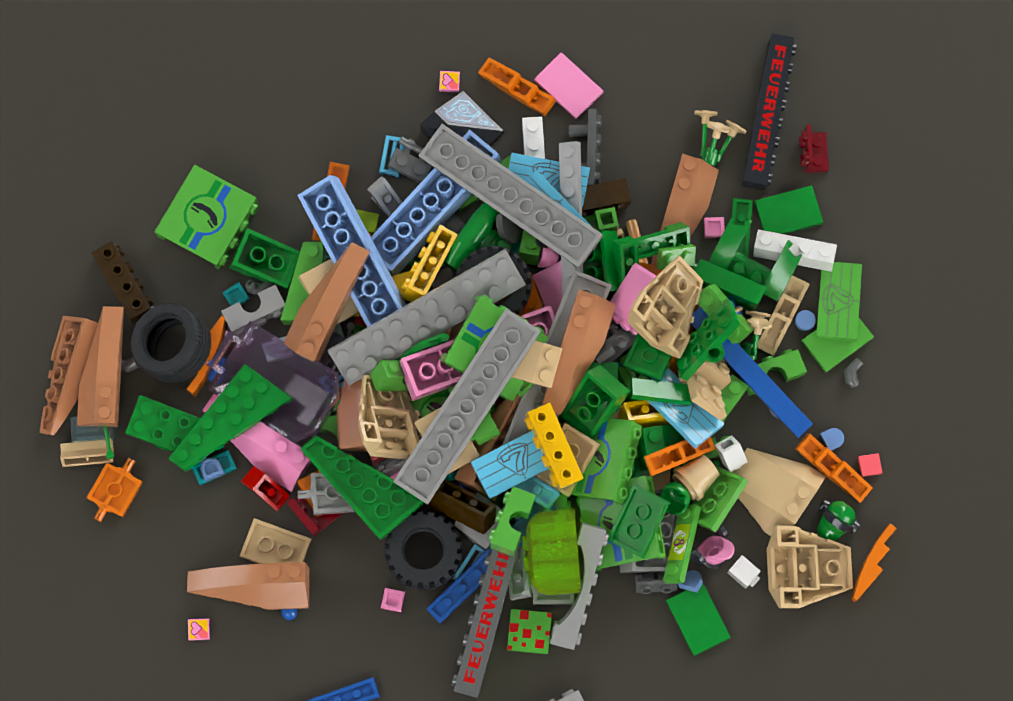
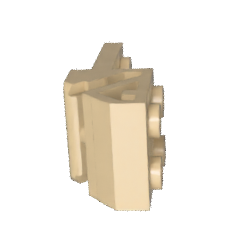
(706, 387)

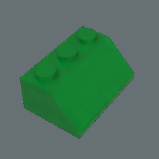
(601, 262)

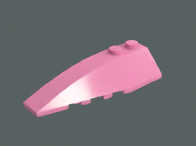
(271, 453)

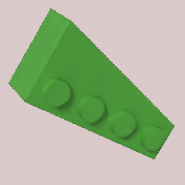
(310, 256)

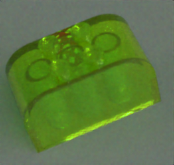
(552, 551)

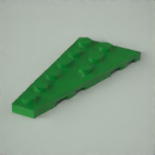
(234, 412)
(366, 490)

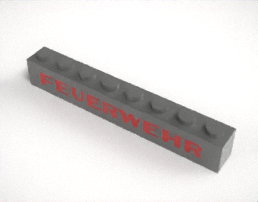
(484, 622)

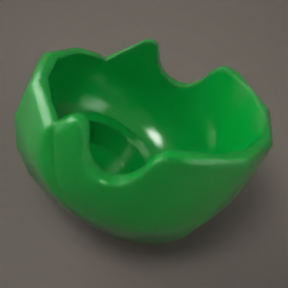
(677, 496)

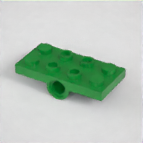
(708, 340)
(159, 424)

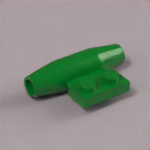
(475, 235)

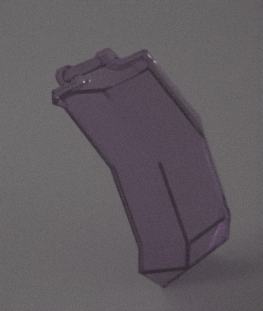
(308, 382)

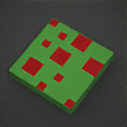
(529, 631)

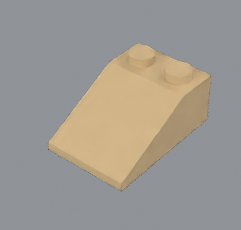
(539, 365)

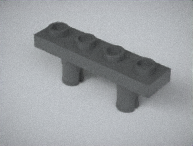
(594, 140)

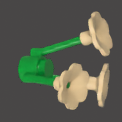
(710, 154)
(759, 323)

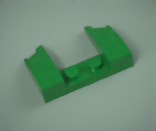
(629, 250)
(727, 257)

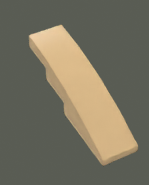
(783, 315)

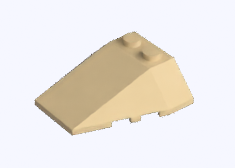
(666, 308)
(387, 422)
(776, 488)
(806, 567)

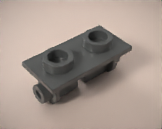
(647, 584)

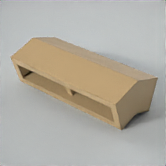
(85, 453)

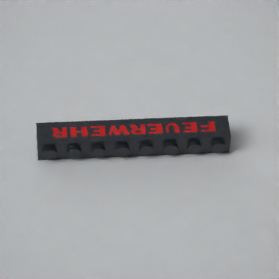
(768, 111)

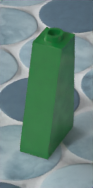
(742, 290)

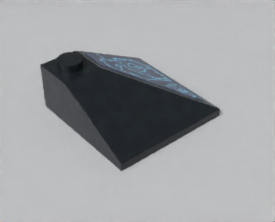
(460, 116)

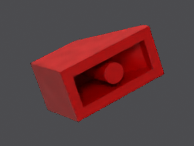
(265, 488)

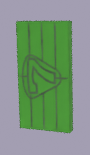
(839, 302)

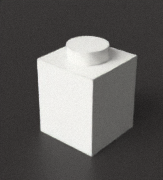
(731, 453)
(744, 572)

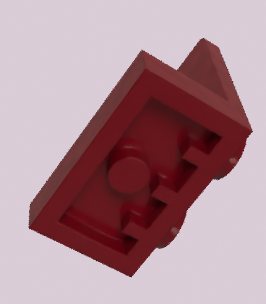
(814, 151)
(305, 514)

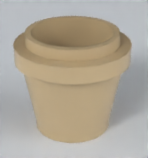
(696, 476)

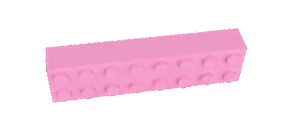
(428, 375)

